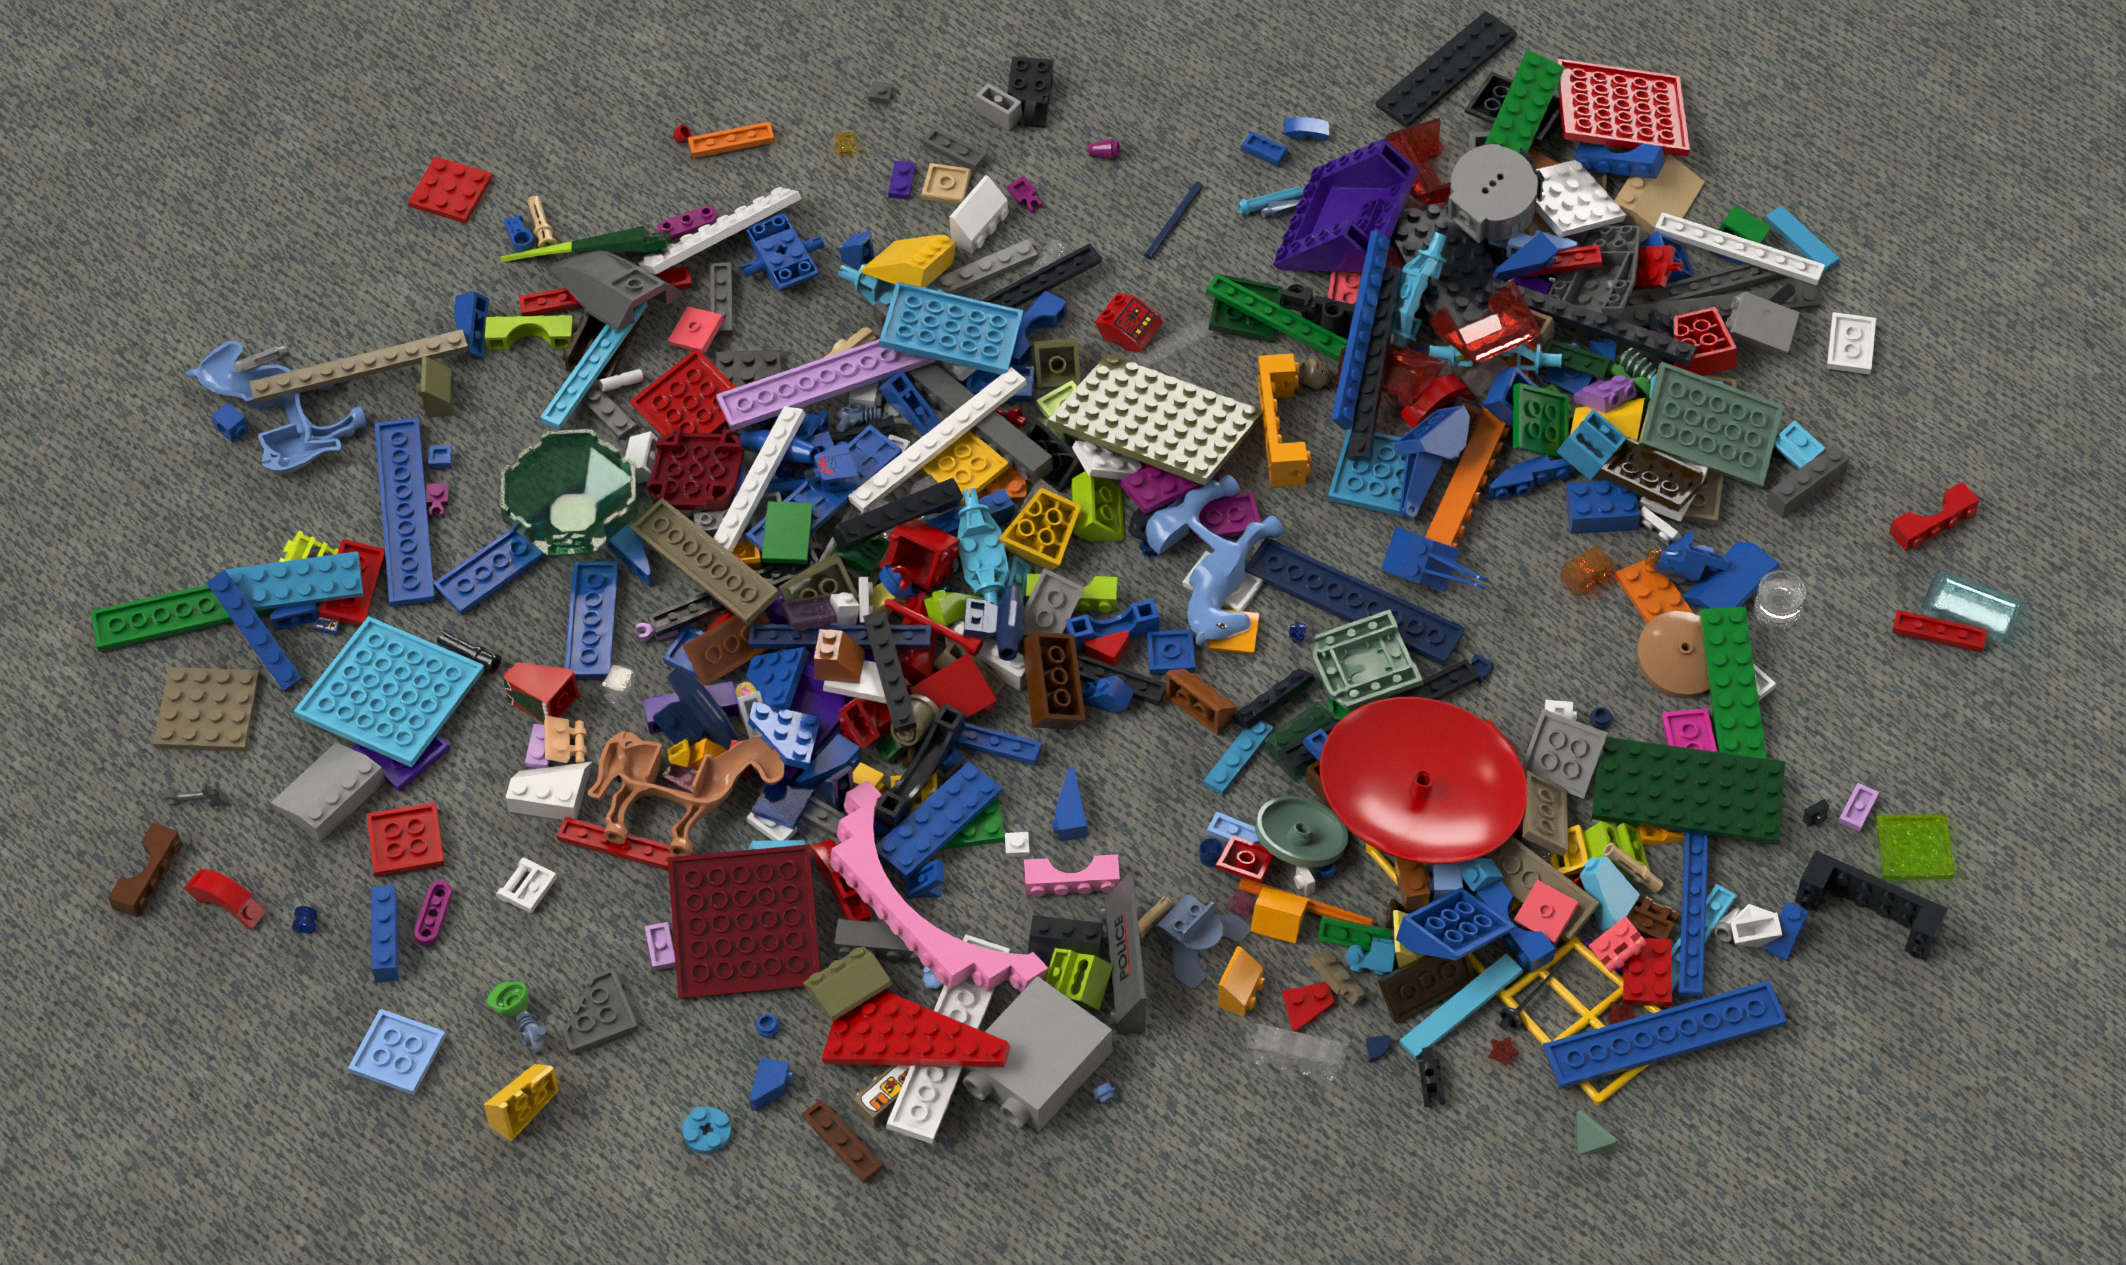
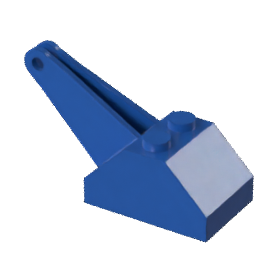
(1425, 448)
(1425, 561)

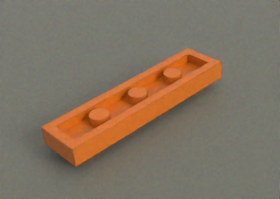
(731, 140)

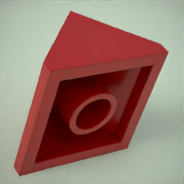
(1246, 859)

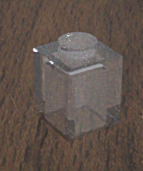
(618, 684)

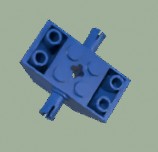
(781, 253)

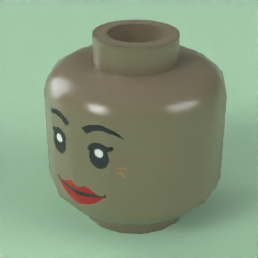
(1314, 373)

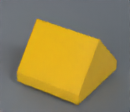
(679, 753)

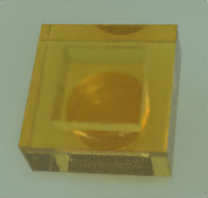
(844, 142)

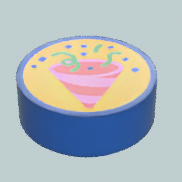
(744, 688)

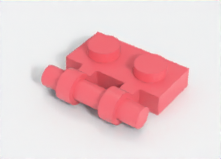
(1616, 940)

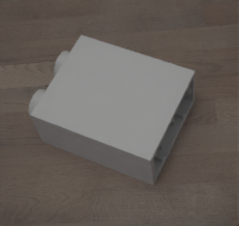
(1049, 1057)

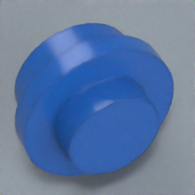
(767, 1026)

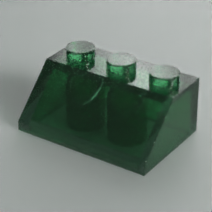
(1296, 729)

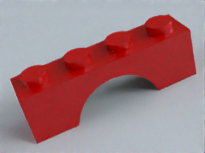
(1912, 529)

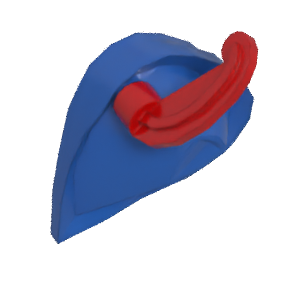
(897, 581)

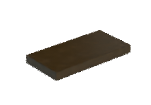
(1424, 984)

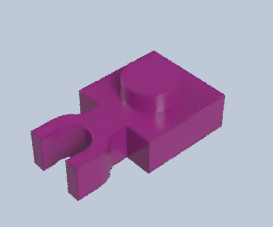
(1022, 192)
(437, 496)

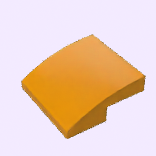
(1241, 643)

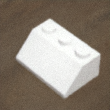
(978, 215)

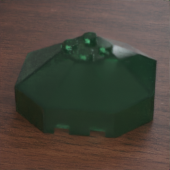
(569, 493)

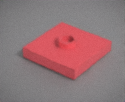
(696, 329)
(1546, 911)

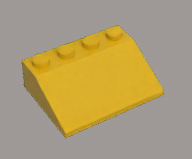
(913, 260)

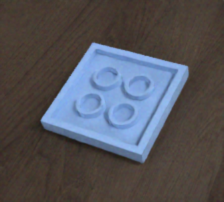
(397, 1052)

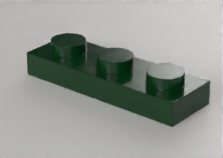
(1580, 359)

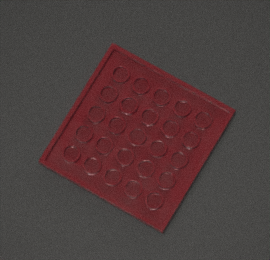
(743, 921)

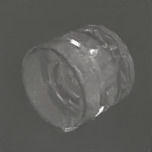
(1779, 600)

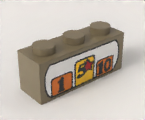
(879, 1098)

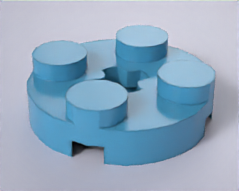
(699, 1119)

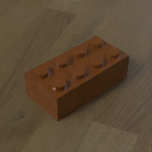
(1053, 680)

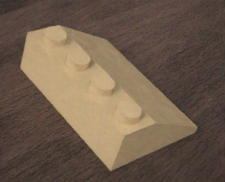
(1670, 193)

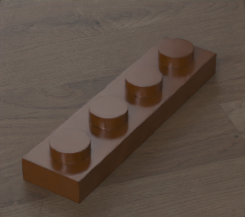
(842, 1141)

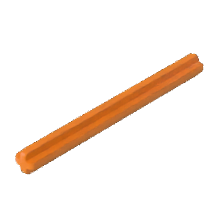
(1313, 906)

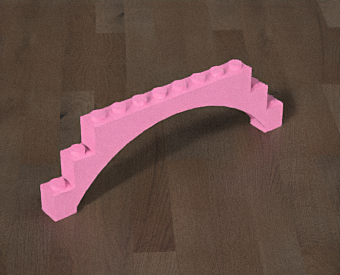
(943, 954)

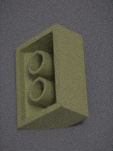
(847, 983)

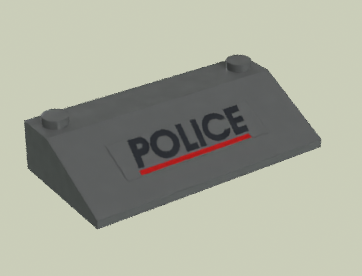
(1126, 958)

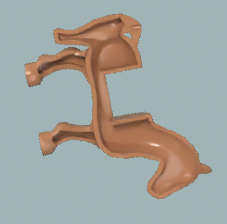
(714, 781)

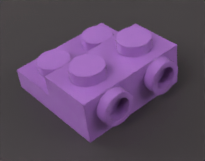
(1607, 393)

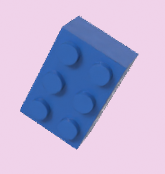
(1601, 507)

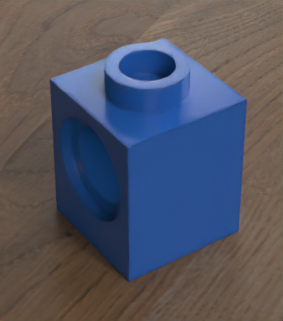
(229, 422)

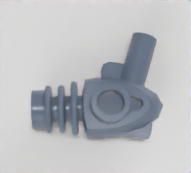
(855, 415)
(530, 1033)

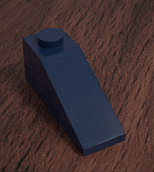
(834, 788)

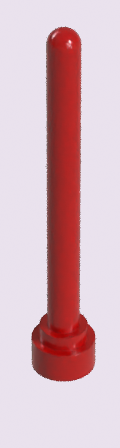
(971, 644)

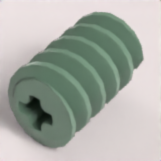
(1635, 366)

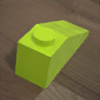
(947, 607)

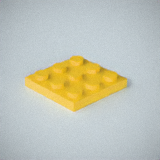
(969, 462)

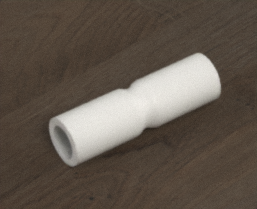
(620, 380)

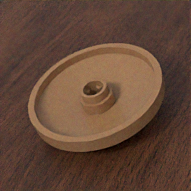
(1673, 654)

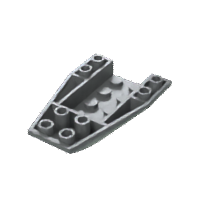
(610, 285)
(1604, 287)

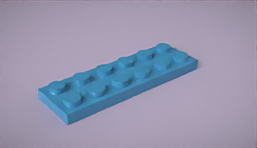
(300, 581)

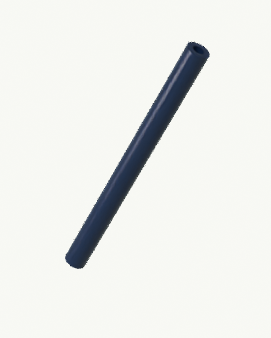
(1173, 220)

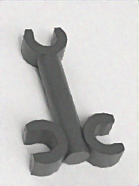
(213, 793)

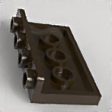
(586, 334)
(1653, 475)

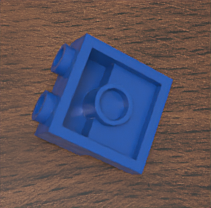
(1567, 379)

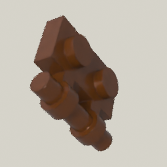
(1650, 924)

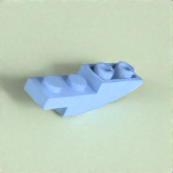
(1518, 241)

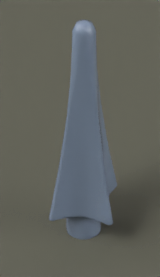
(1279, 208)

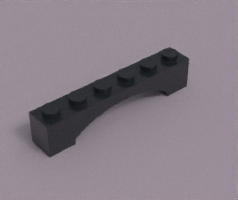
(868, 525)
(901, 797)

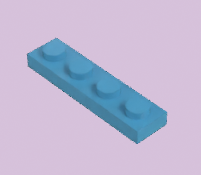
(1237, 757)

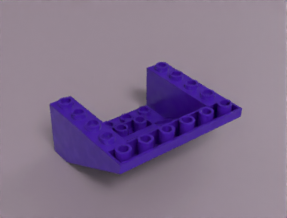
(1342, 208)

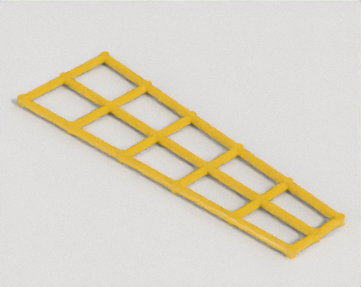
(1588, 1017)

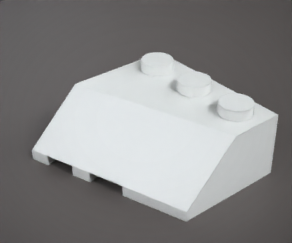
(549, 791)

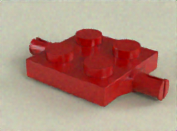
(1655, 266)

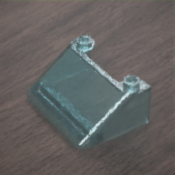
(1973, 604)

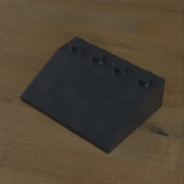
(1490, 98)

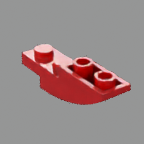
(849, 900)

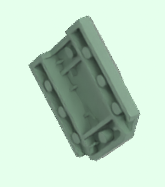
(1364, 661)

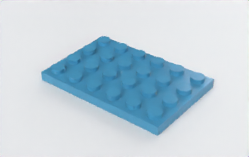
(951, 328)

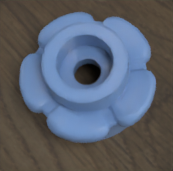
(1103, 1092)

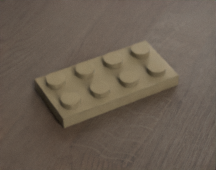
(1546, 814)

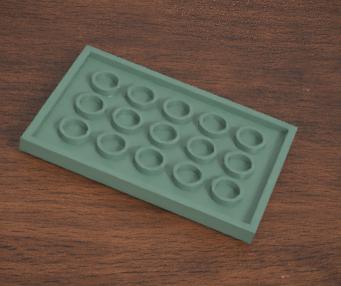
(1711, 425)

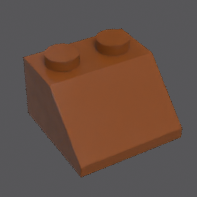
(837, 657)

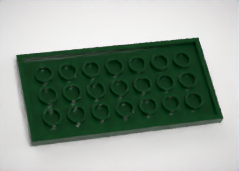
(1689, 790)

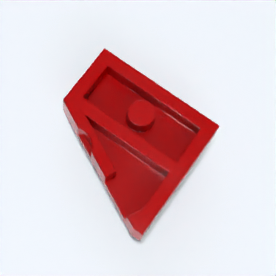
(1307, 1003)

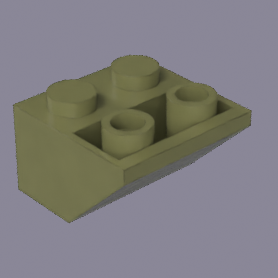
(435, 388)

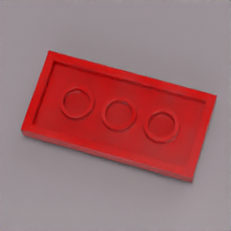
(356, 609)

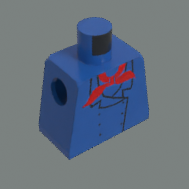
(834, 469)

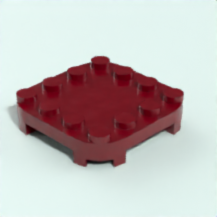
(696, 470)

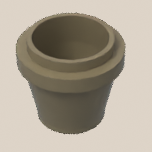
(924, 712)

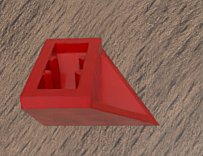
(860, 721)

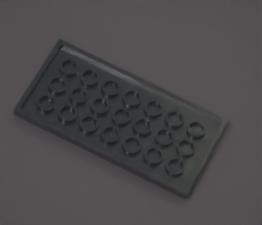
(1466, 268)

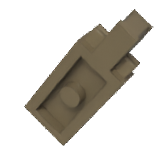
(1336, 976)

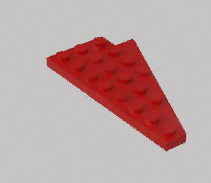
(908, 1034)

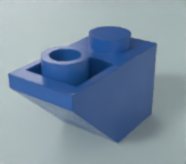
(1107, 694)

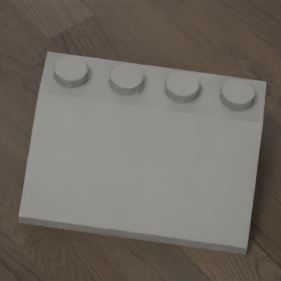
(329, 790)

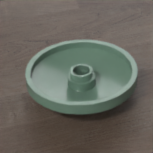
(1301, 831)

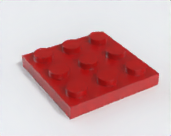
(450, 189)
(405, 839)

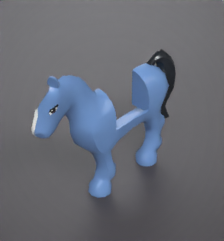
(1217, 573)

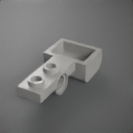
(712, 520)

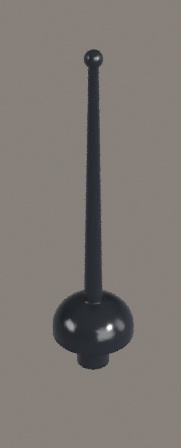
(1511, 1016)

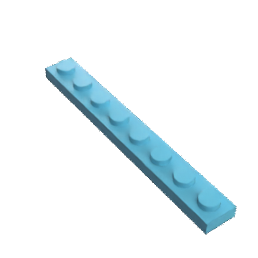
(586, 372)

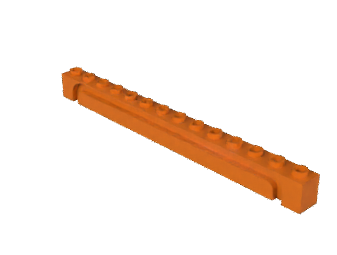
(1472, 471)

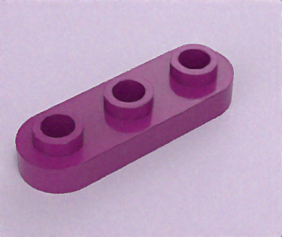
(695, 219)
(433, 904)

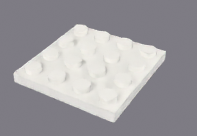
(1575, 200)

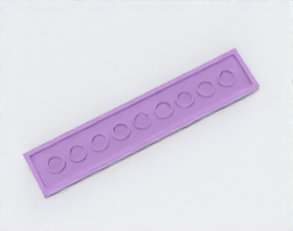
(814, 382)

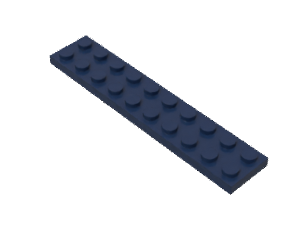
(1352, 598)

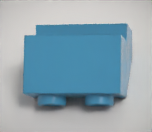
(1591, 444)

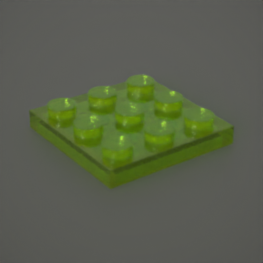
(1914, 847)

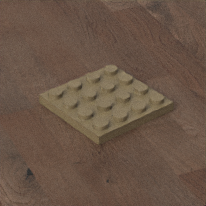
(206, 709)

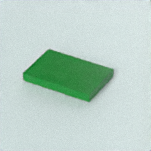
(787, 532)

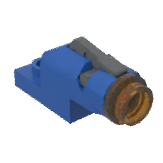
(1686, 564)

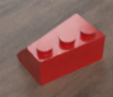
(1714, 344)

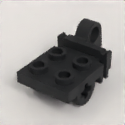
(1032, 84)
(1323, 311)

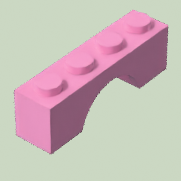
(1044, 879)

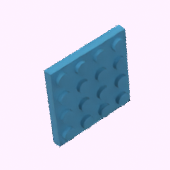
(1373, 482)

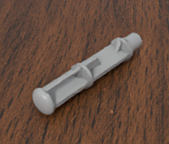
(259, 359)

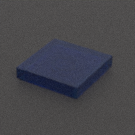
(783, 802)

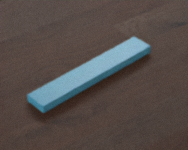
(1717, 906)
(1461, 1006)

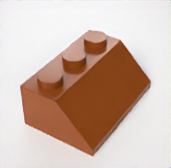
(1199, 700)

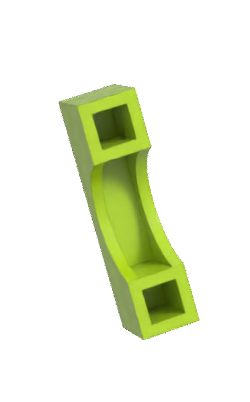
(504, 331)
(1097, 596)

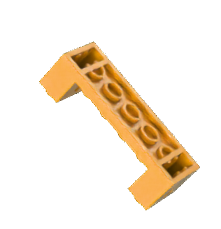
(1286, 461)

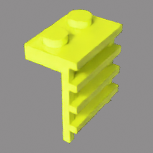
(301, 546)

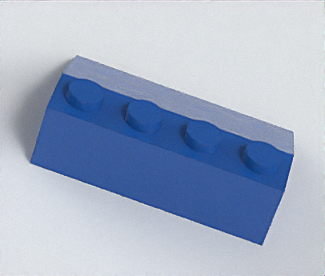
(1452, 926)

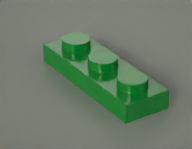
(1350, 933)

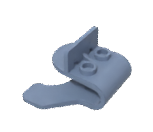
(1196, 928)

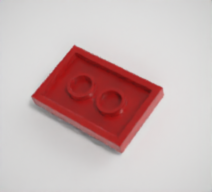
(1649, 975)

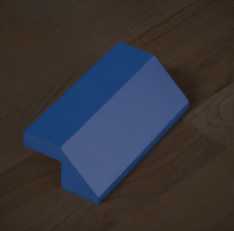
(1733, 587)

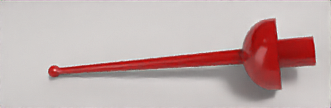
(1013, 416)

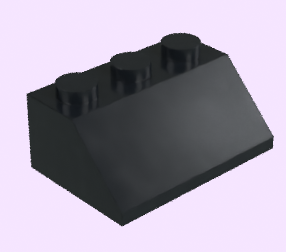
(1059, 446)
(1062, 933)

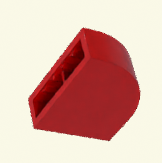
(958, 686)

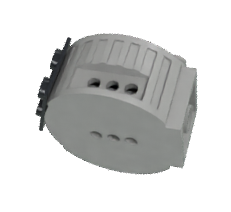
(1494, 192)

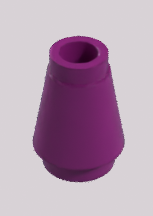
(1105, 149)

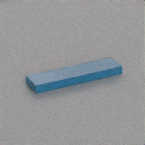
(1801, 238)

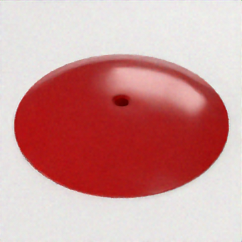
(1423, 780)

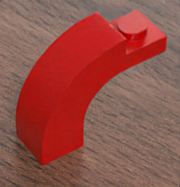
(1438, 395)
(226, 893)

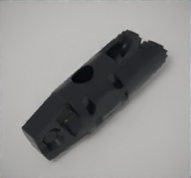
(1431, 1077)

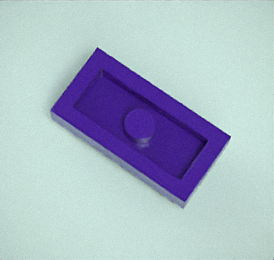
(902, 180)

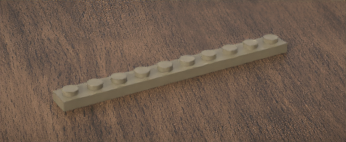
(358, 366)

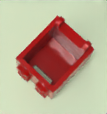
(923, 551)

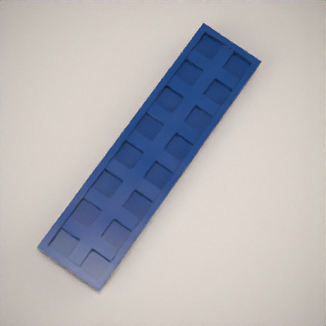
(870, 454)

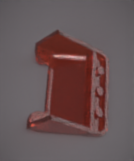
(1495, 333)
(1406, 373)

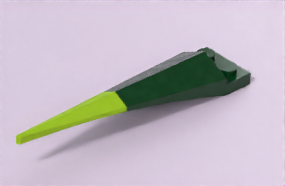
(632, 239)

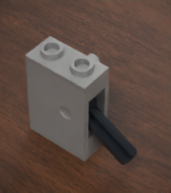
(1763, 321)

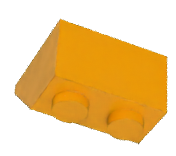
(1240, 983)

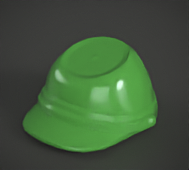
(509, 998)

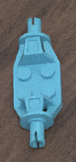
(1412, 286)
(881, 290)
(1539, 358)
(980, 550)

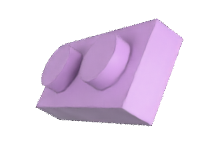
(536, 749)
(1858, 807)
(660, 946)

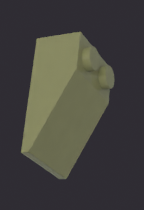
(819, 579)

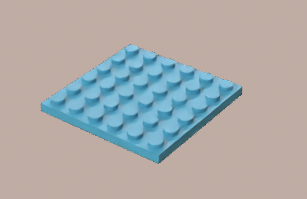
(389, 691)

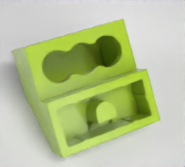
(1623, 836)
(1079, 977)

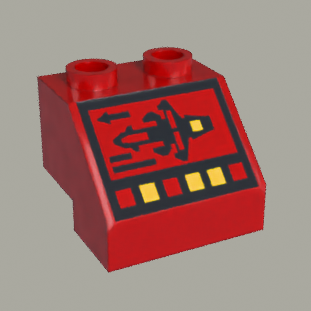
(1128, 322)

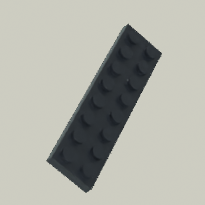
(1446, 69)

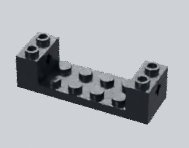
(1869, 891)

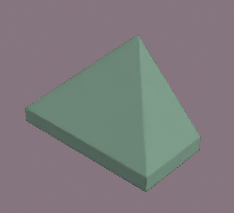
(1592, 1137)

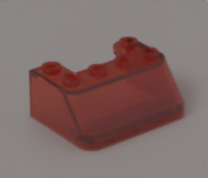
(1419, 145)

